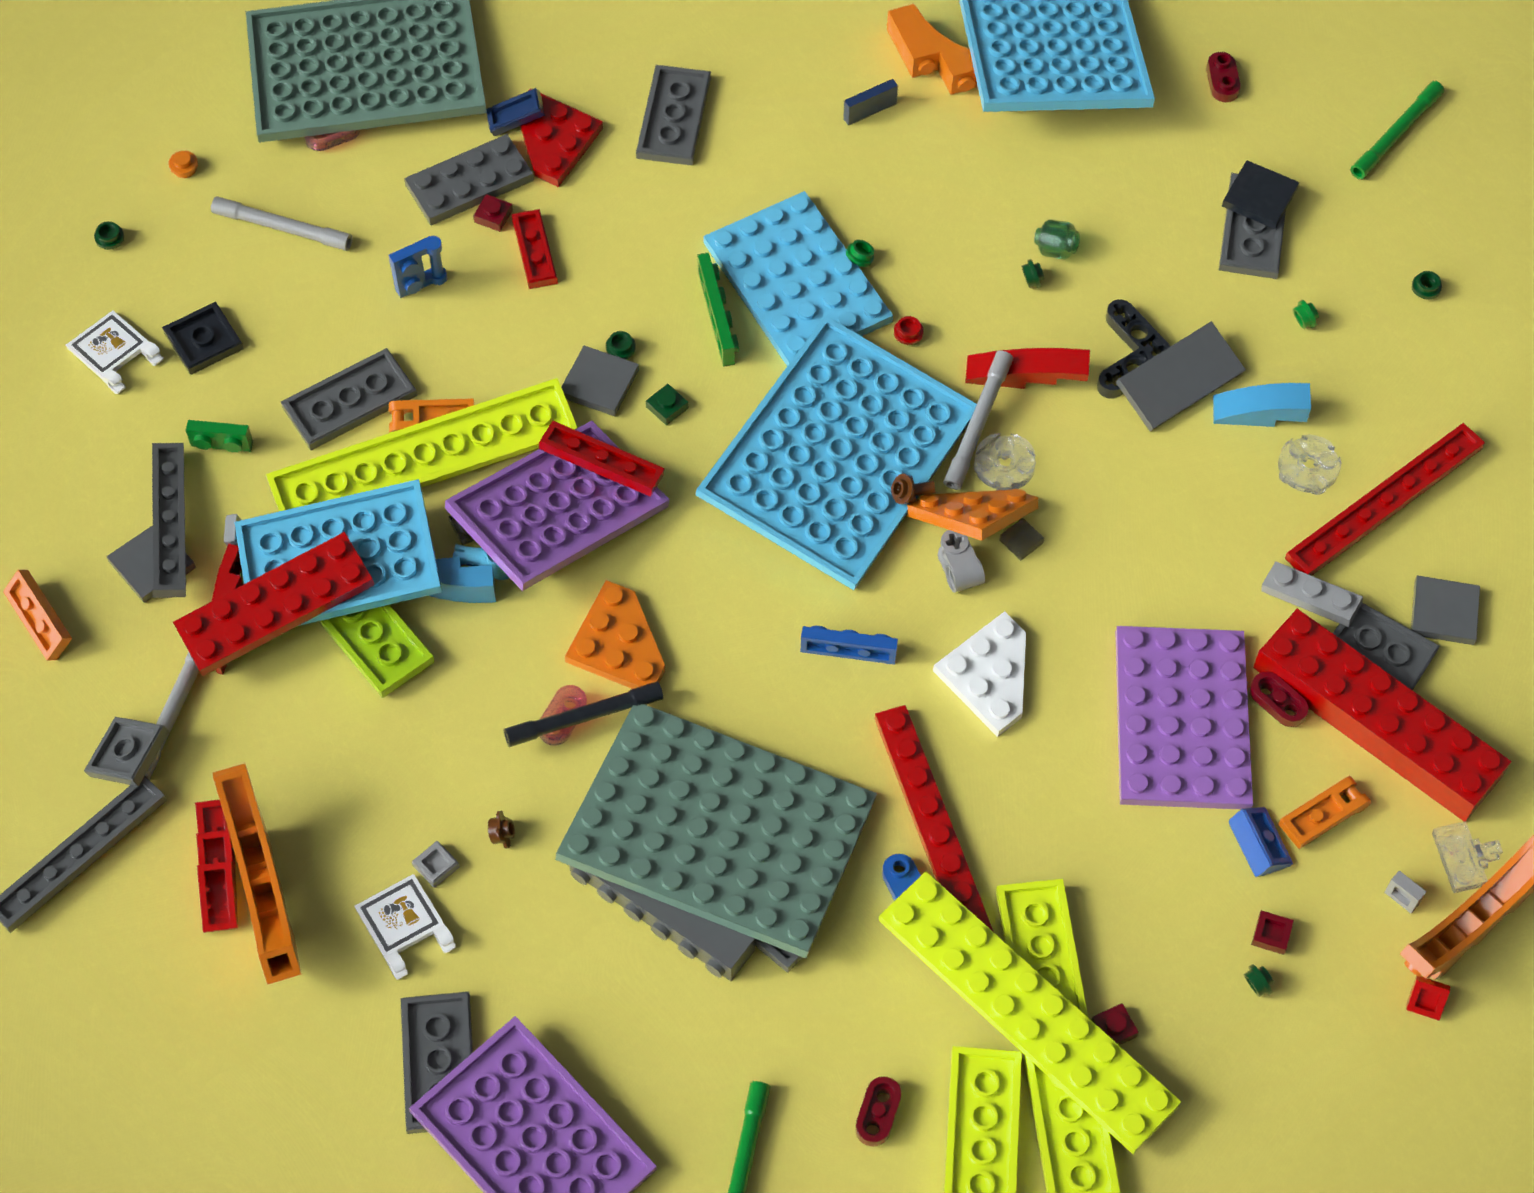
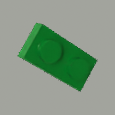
(219, 436)

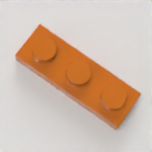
(37, 615)

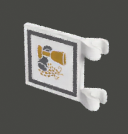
(110, 346)
(401, 919)

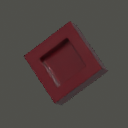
(493, 213)
(1272, 932)
(1116, 1024)

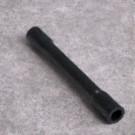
(532, 729)

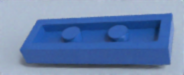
(848, 644)

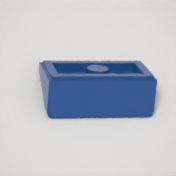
(1260, 841)

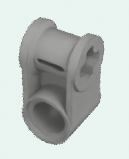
(960, 562)

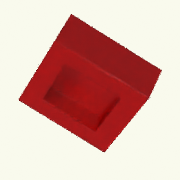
(1428, 997)

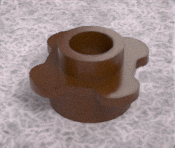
(501, 829)

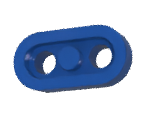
(896, 881)

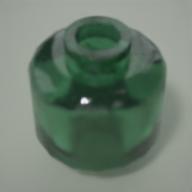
(1057, 239)

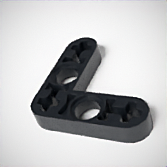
(1141, 349)

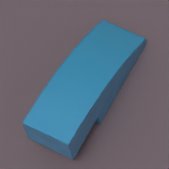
(1263, 404)
(465, 584)

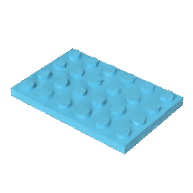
(794, 274)
(382, 524)

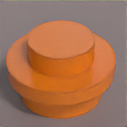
(183, 164)

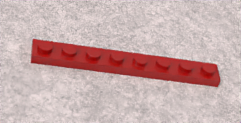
(1385, 500)
(928, 809)

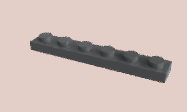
(168, 520)
(78, 852)

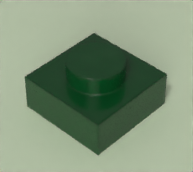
(667, 404)

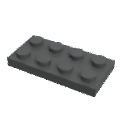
(467, 178)

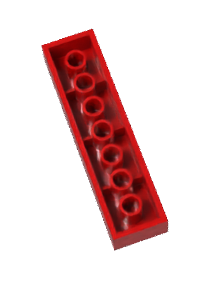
(1383, 715)

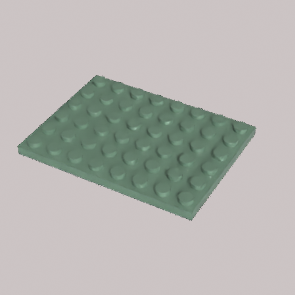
(361, 65)
(718, 828)

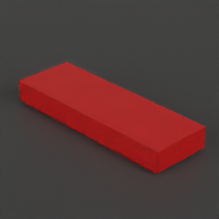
(534, 249)

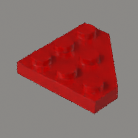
(558, 139)

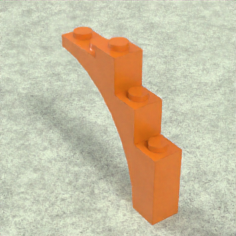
(929, 51)
(258, 873)
(1475, 918)

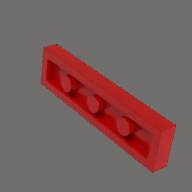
(601, 458)

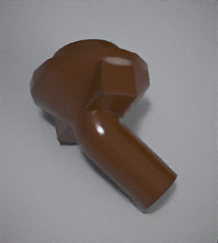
(905, 490)

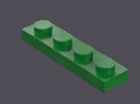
(720, 319)

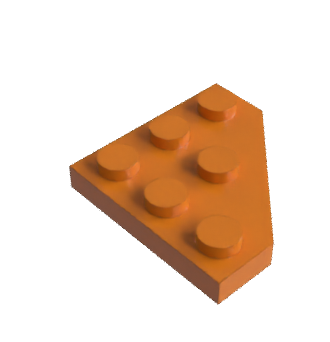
(974, 513)
(617, 640)

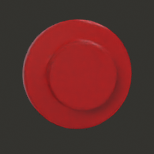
(908, 330)

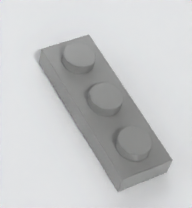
(1312, 594)

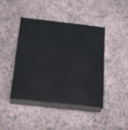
(1260, 194)
(202, 338)

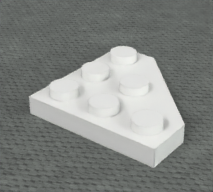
(989, 673)

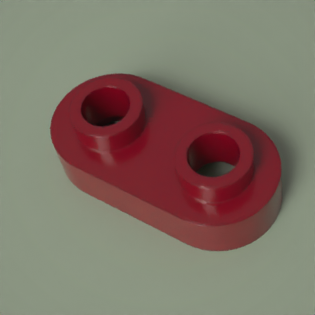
(1221, 71)
(1282, 698)
(877, 1112)

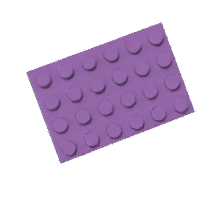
(548, 512)
(1183, 718)
(527, 1123)

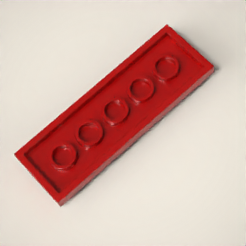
(273, 603)

